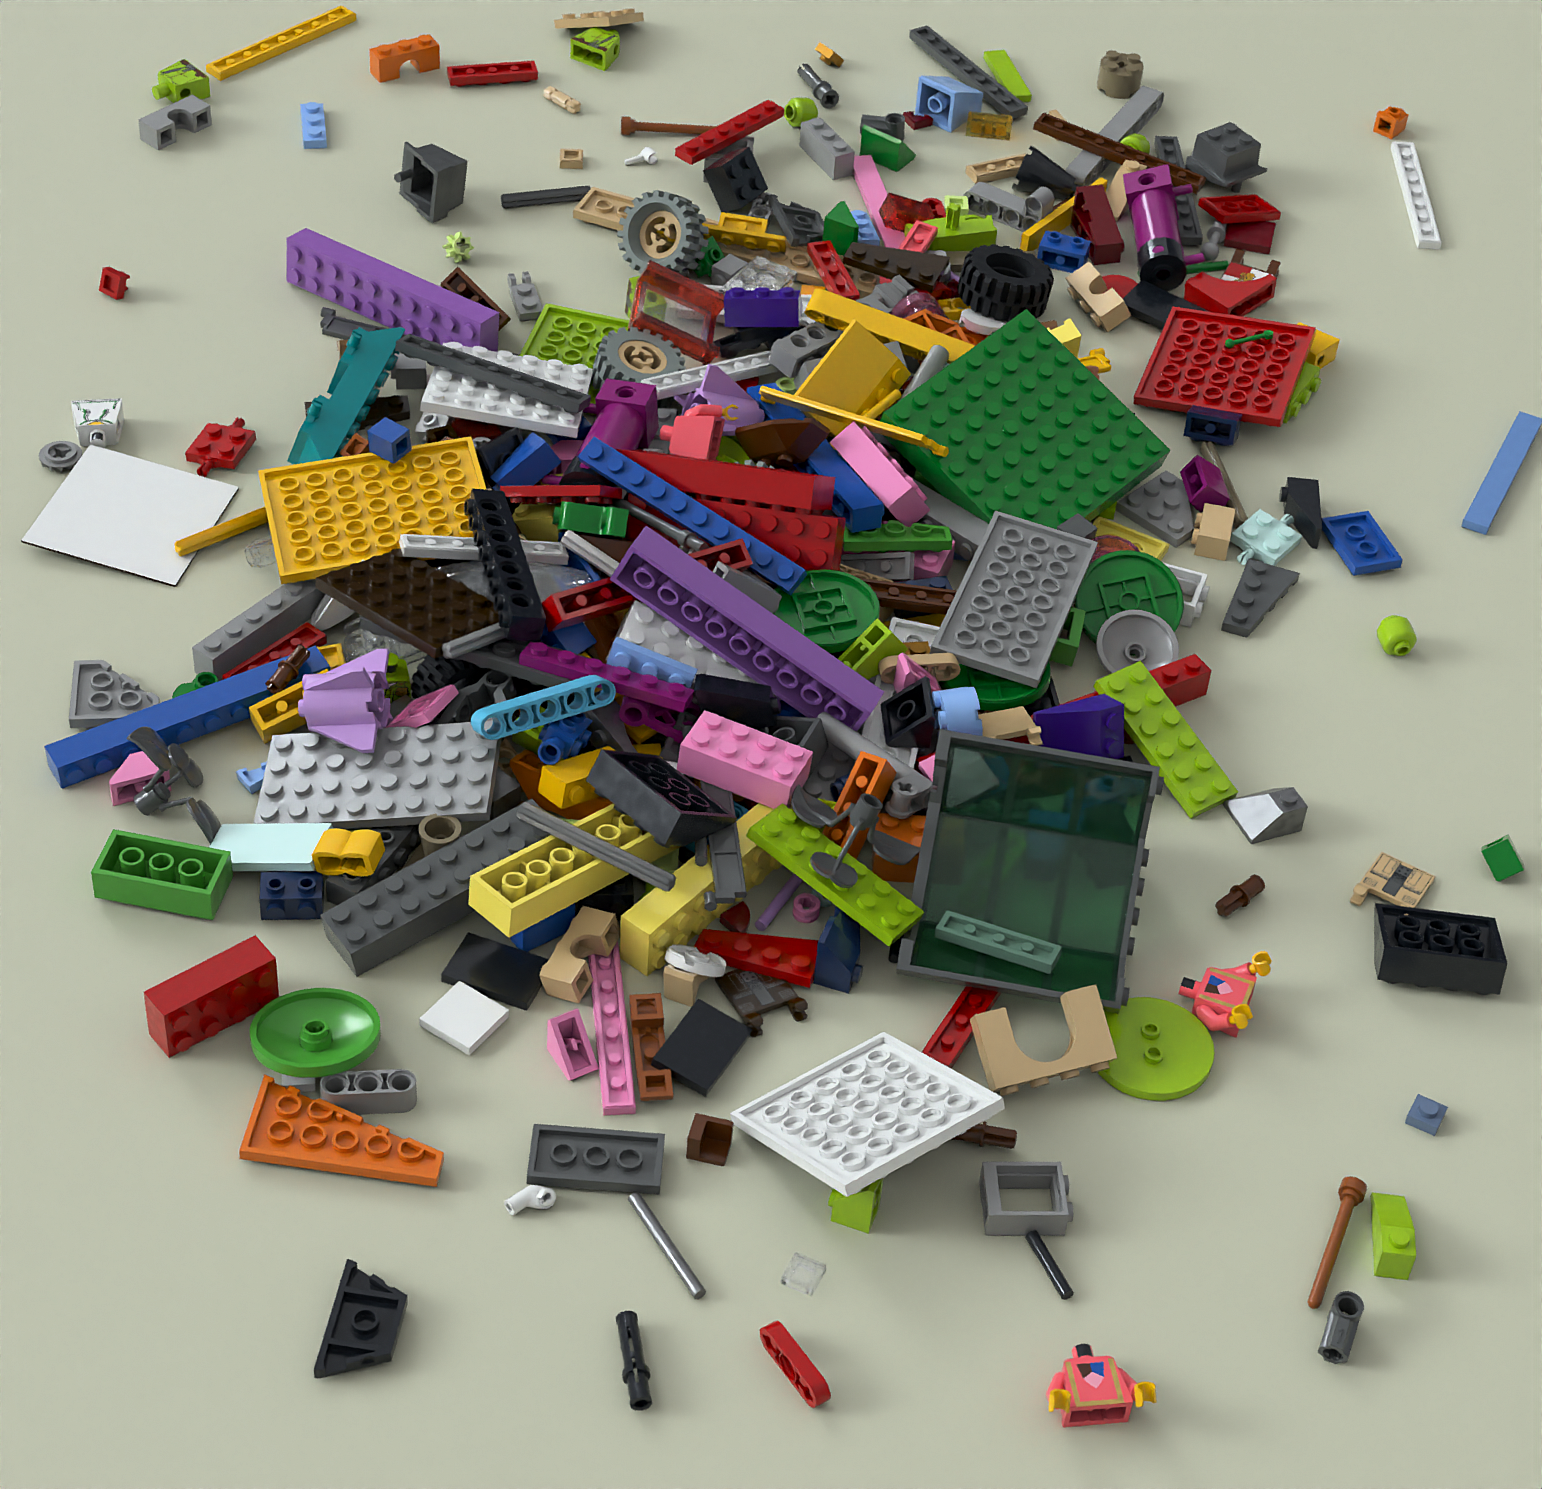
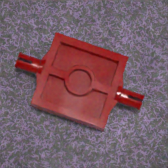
(220, 446)

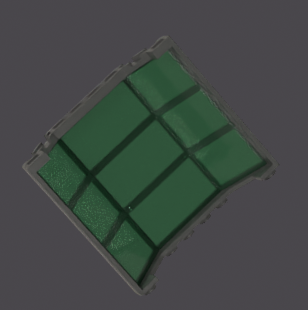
(1036, 848)

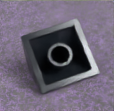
(909, 716)

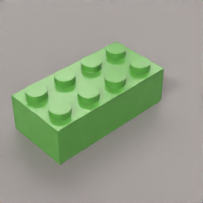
(162, 874)

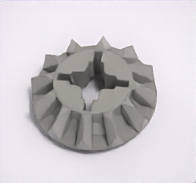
(67, 453)

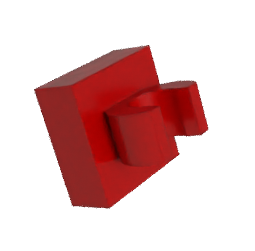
(113, 282)

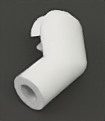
(531, 1196)

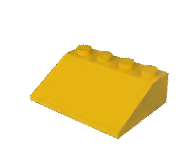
(853, 376)

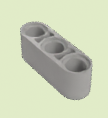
(371, 1091)

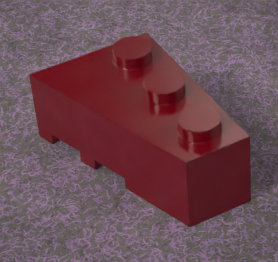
(1095, 222)

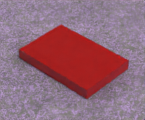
(1239, 208)

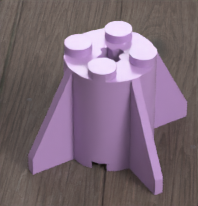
(721, 390)
(349, 701)

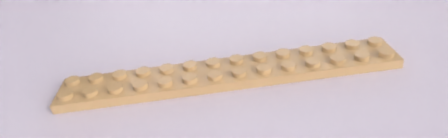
(607, 208)

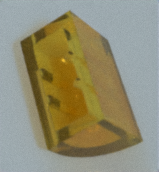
(989, 125)

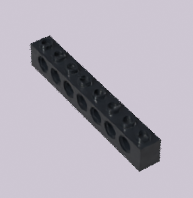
(505, 565)

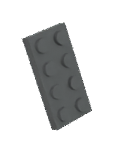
(596, 1159)

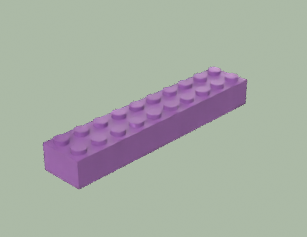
(387, 293)
(743, 631)

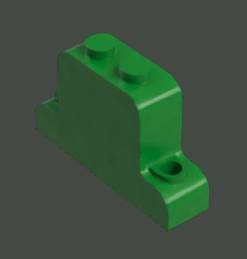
(591, 519)

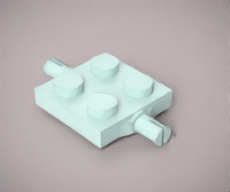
(1265, 538)

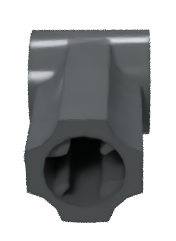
(892, 124)
(1341, 1328)

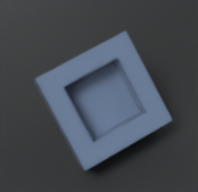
(1426, 1115)

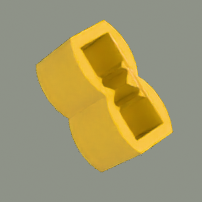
(348, 852)

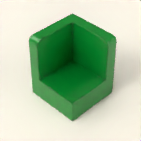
(1502, 858)

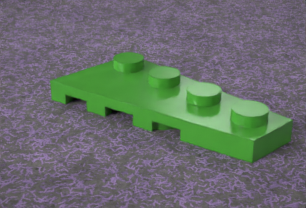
(898, 537)

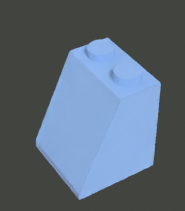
(946, 101)

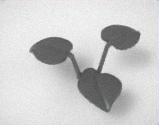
(156, 796)
(862, 816)

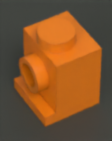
(1391, 116)

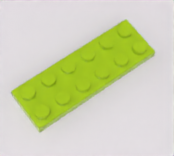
(1167, 740)
(868, 902)

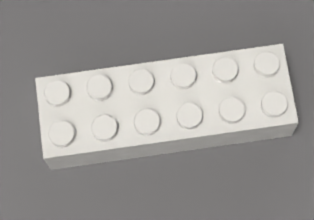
(656, 633)

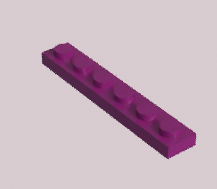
(627, 683)

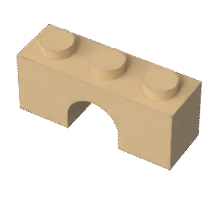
(1105, 308)
(566, 972)

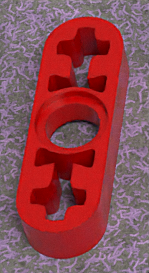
(795, 1364)

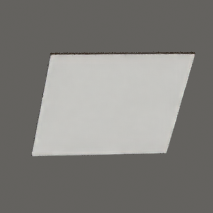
(129, 514)

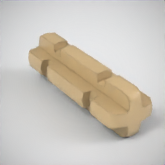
(562, 99)

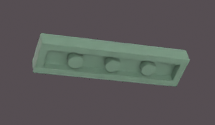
(998, 942)

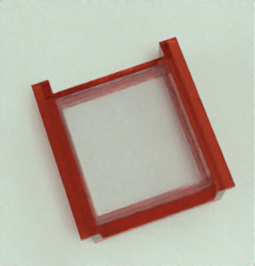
(677, 310)

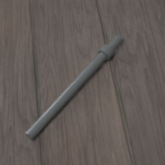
(684, 537)

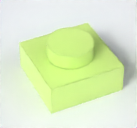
(962, 200)

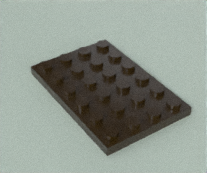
(410, 600)

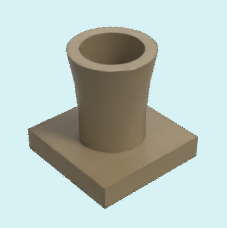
(435, 834)

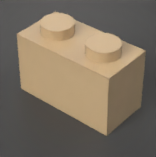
(1213, 532)

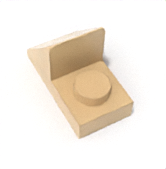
(681, 985)

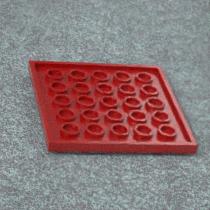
(1199, 370)

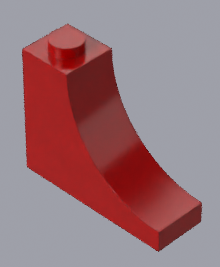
(1229, 296)

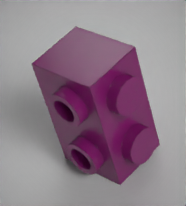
(1204, 483)

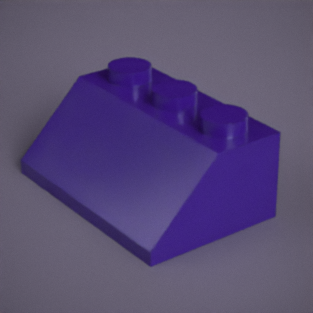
(762, 307)

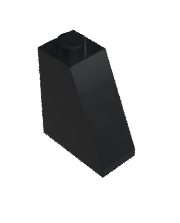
(737, 700)

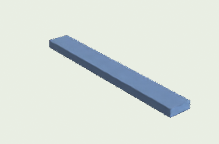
(1502, 473)

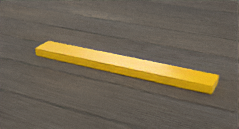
(280, 43)

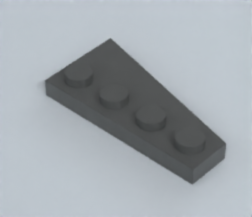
(1256, 595)

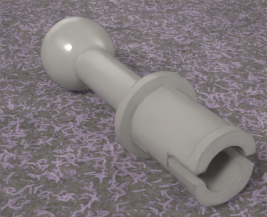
(1215, 235)

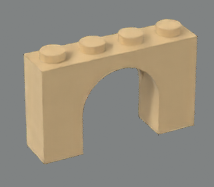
(1009, 1067)

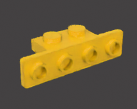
(746, 232)

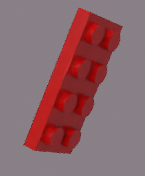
(557, 493)

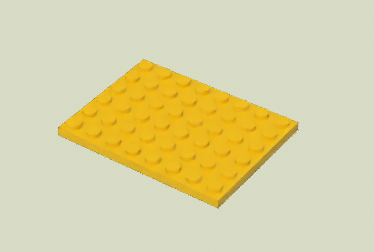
(359, 504)

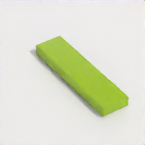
(1007, 74)

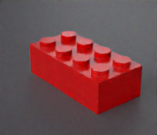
(211, 996)

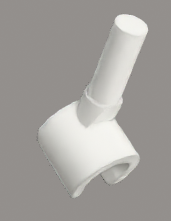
(646, 154)

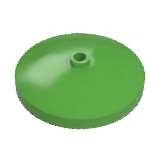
(315, 1032)

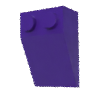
(1084, 726)

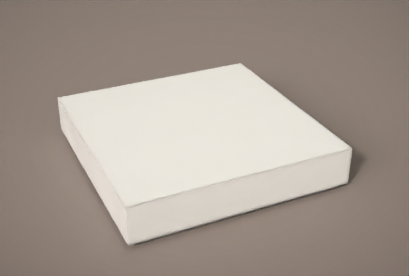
(464, 1018)

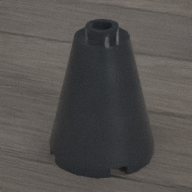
(1040, 171)

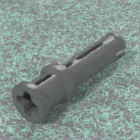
(820, 89)

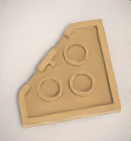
(599, 19)

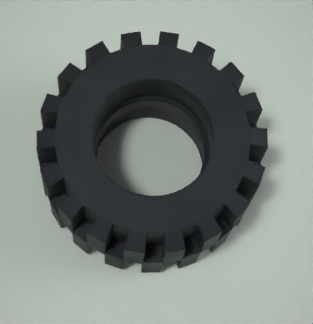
(441, 672)

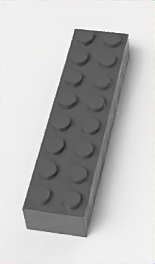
(423, 895)

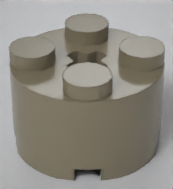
(1120, 74)

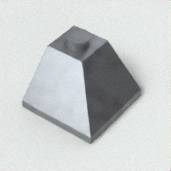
(1268, 813)

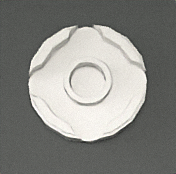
(978, 323)
(691, 960)

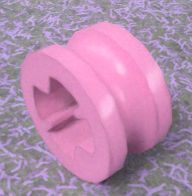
(806, 900)

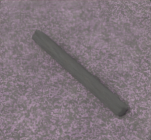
(596, 846)

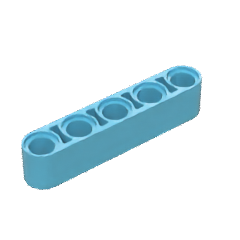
(530, 703)

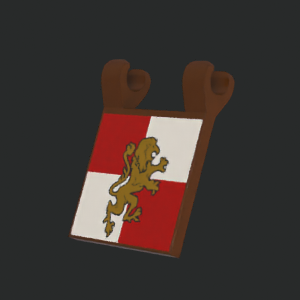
(1239, 272)

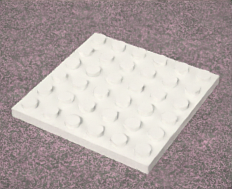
(481, 401)
(866, 1113)

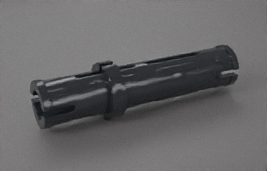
(638, 1391)

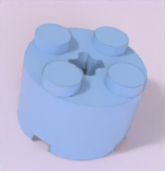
(957, 710)

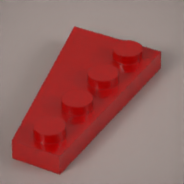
(763, 954)

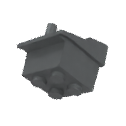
(1226, 156)
(432, 180)

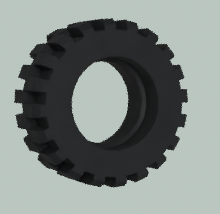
(1004, 282)

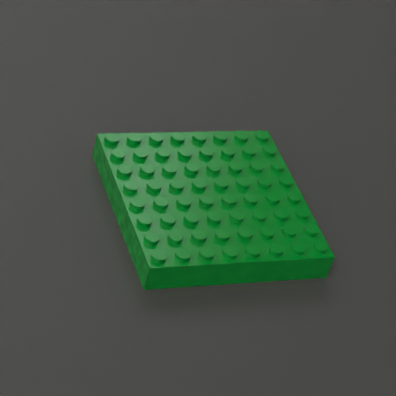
(1025, 431)

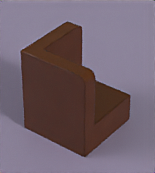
(709, 1139)

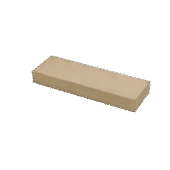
(995, 169)

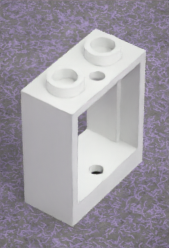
(1194, 585)

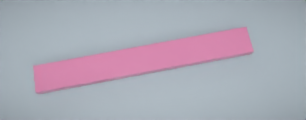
(874, 194)
(611, 1034)

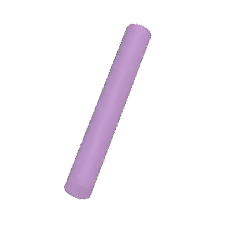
(778, 902)

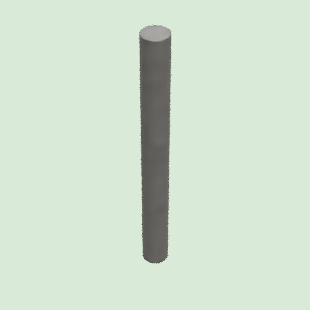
(667, 1245)

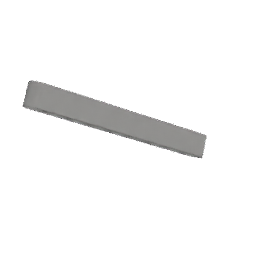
(1127, 121)

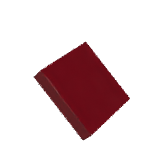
(1250, 236)

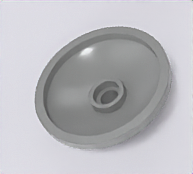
(1139, 633)

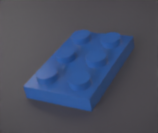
(1361, 543)

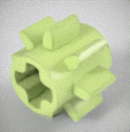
(453, 250)

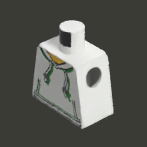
(98, 421)

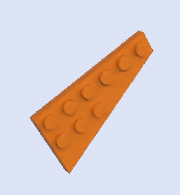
(325, 1137)

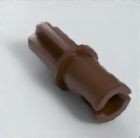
(287, 670)
(1240, 895)
(989, 1135)

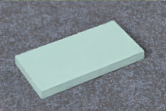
(270, 845)

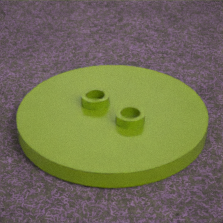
(1158, 1050)

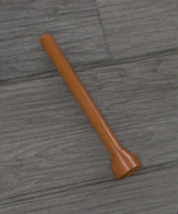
(630, 126)
(1351, 1193)

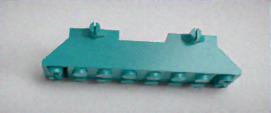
(351, 389)

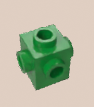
(712, 255)

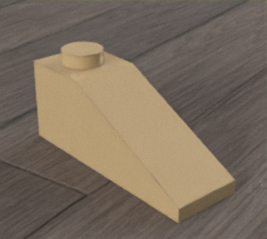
(1116, 192)

